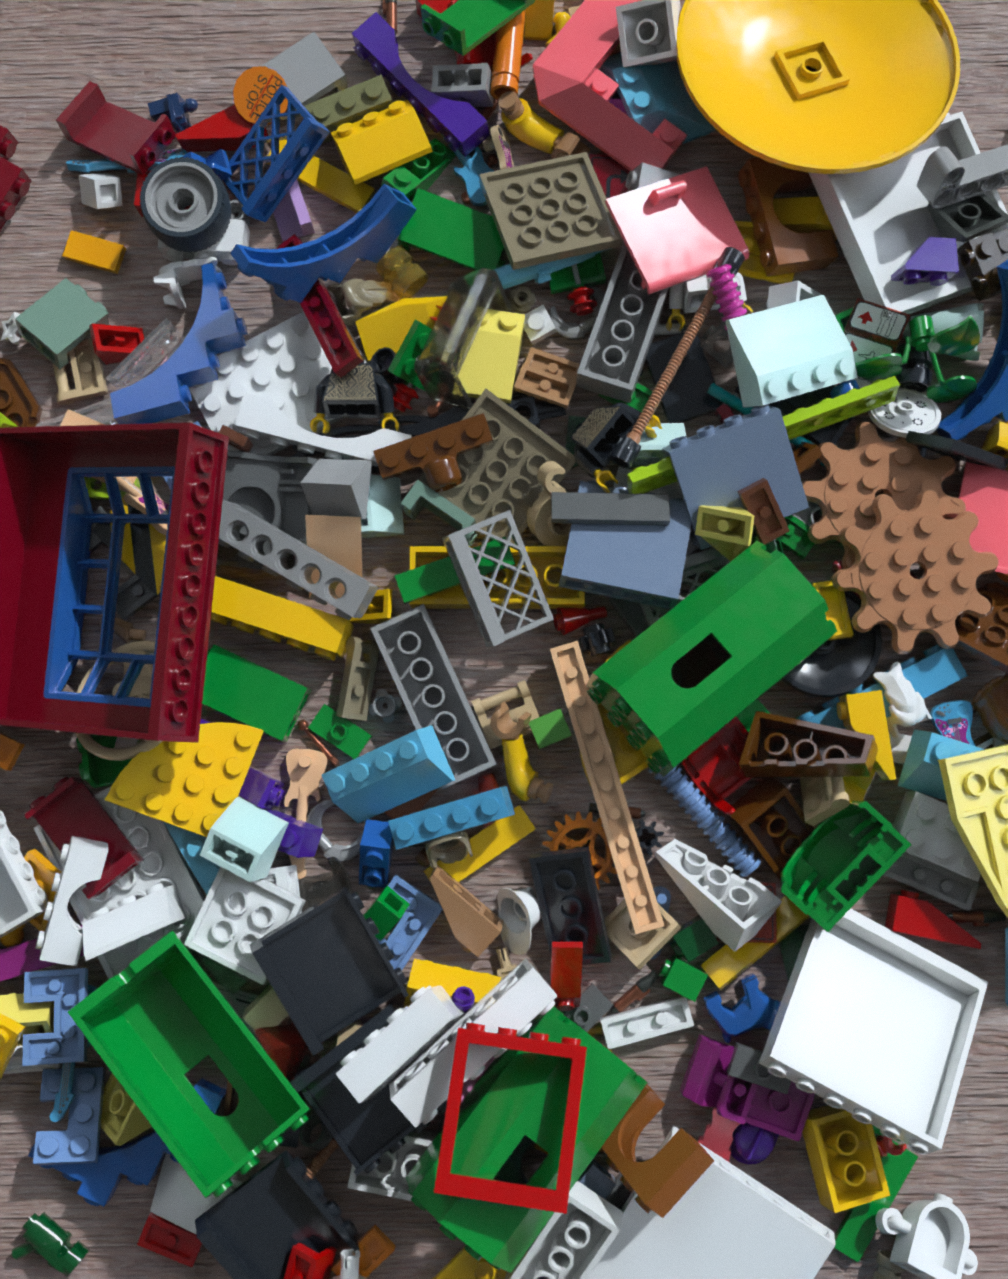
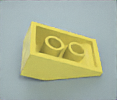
(494, 355)

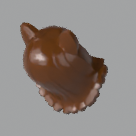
(992, 705)

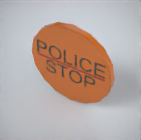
(255, 90)

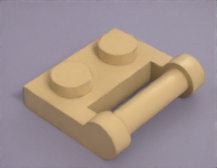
(87, 375)
(482, 705)
(822, 798)

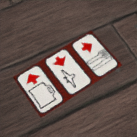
(873, 332)

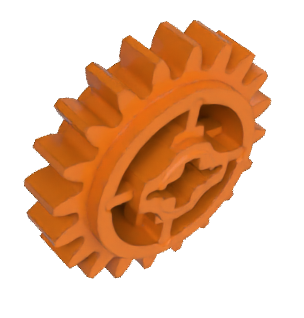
(595, 828)

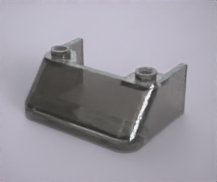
(455, 332)

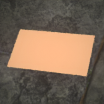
(337, 539)

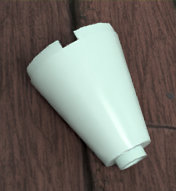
(950, 317)

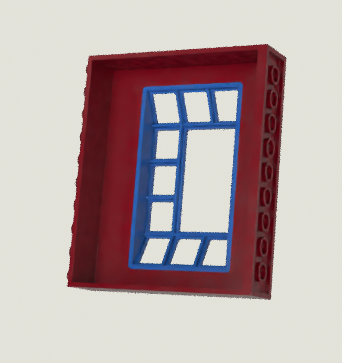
(47, 565)

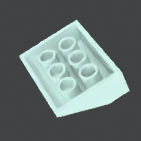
(789, 351)

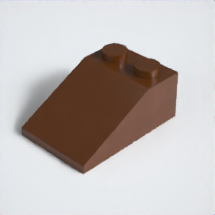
(771, 823)

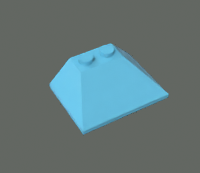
(655, 94)

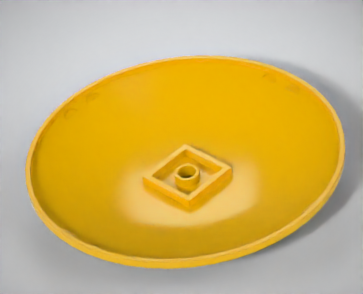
(877, 90)

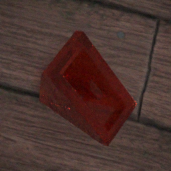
(284, 1047)

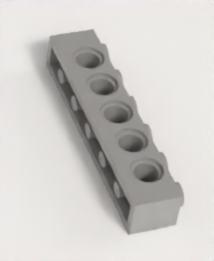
(357, 592)

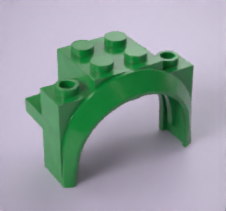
(841, 862)

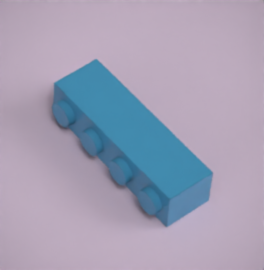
(451, 817)

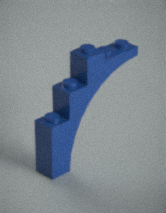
(332, 255)
(195, 362)
(991, 394)
(135, 1159)

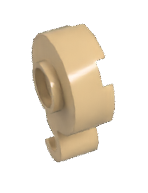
(540, 514)

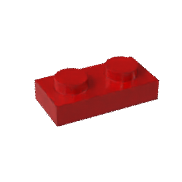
(170, 1240)

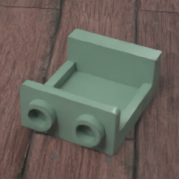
(60, 321)
(423, 496)

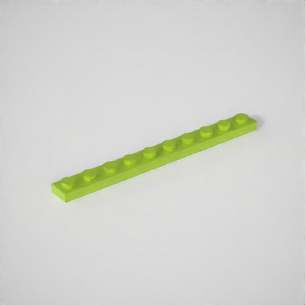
(797, 423)

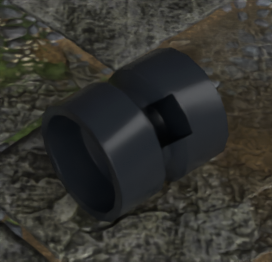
(916, 371)

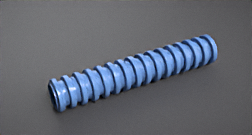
(709, 821)

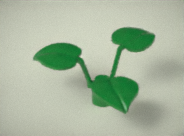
(952, 340)

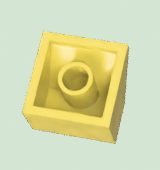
(33, 1016)

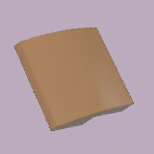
(547, 378)

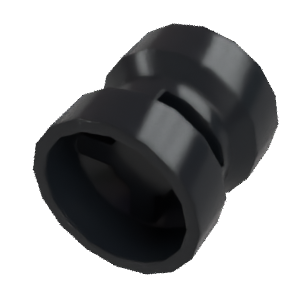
(382, 360)

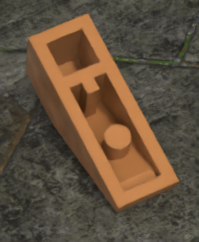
(468, 917)

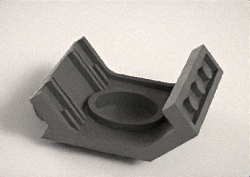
(270, 490)

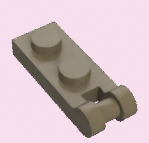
(358, 679)

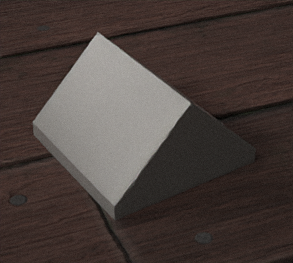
(338, 487)

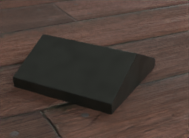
(968, 218)

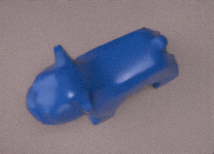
(750, 1012)

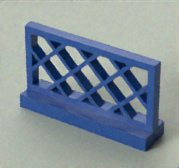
(284, 166)

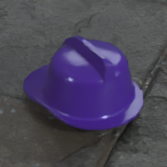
(752, 1143)

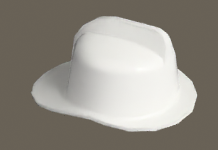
(520, 914)

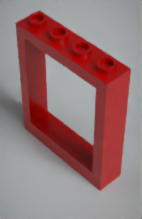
(501, 1191)

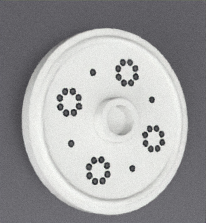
(907, 413)

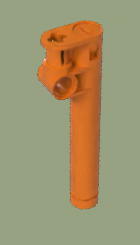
(507, 57)

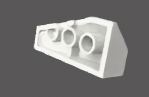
(725, 901)

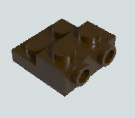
(980, 259)

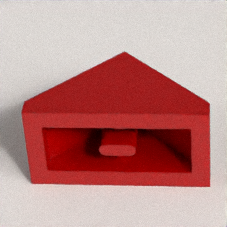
(114, 342)

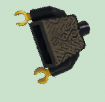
(355, 395)
(600, 434)

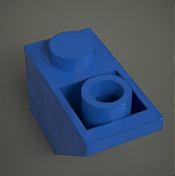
(375, 854)

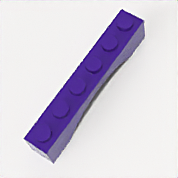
(455, 120)

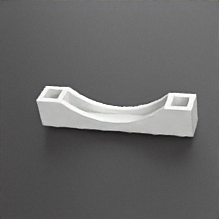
(263, 418)

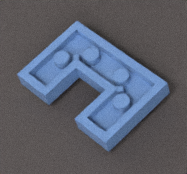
(414, 923)
(67, 1041)
(81, 1139)

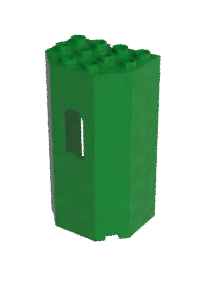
(756, 612)
(158, 1026)
(513, 1099)

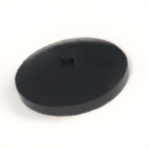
(838, 663)

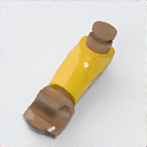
(535, 131)
(519, 772)

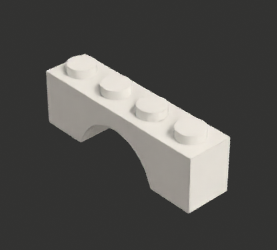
(63, 936)

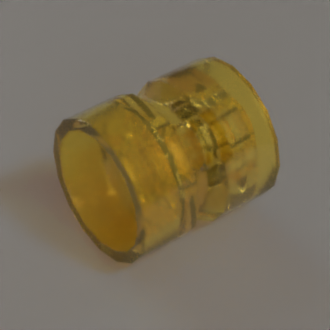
(398, 268)

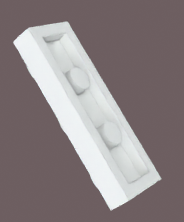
(646, 1022)

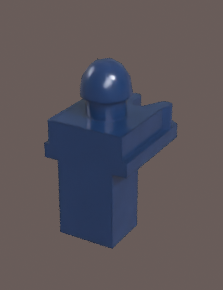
(175, 108)

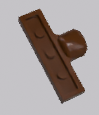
(435, 452)

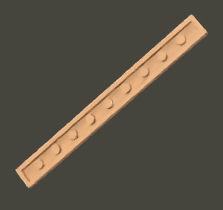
(607, 789)

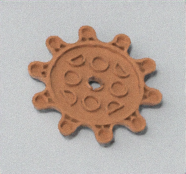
(867, 469)
(884, 577)

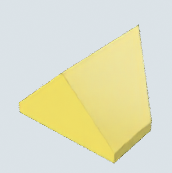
(725, 529)

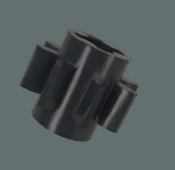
(597, 639)
(652, 841)

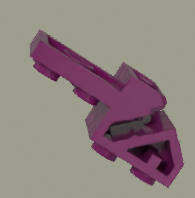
(739, 1100)

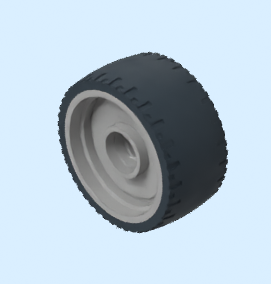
(178, 185)

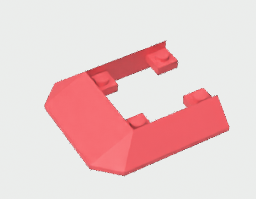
(579, 93)

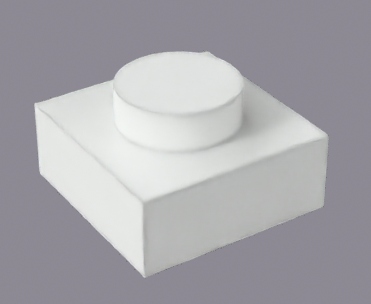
(538, 325)

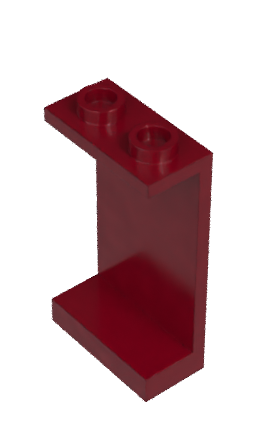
(114, 131)
(77, 812)

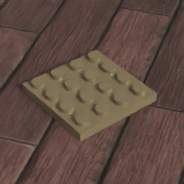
(549, 210)
(504, 472)

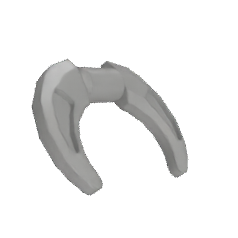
(575, 331)
(339, 851)

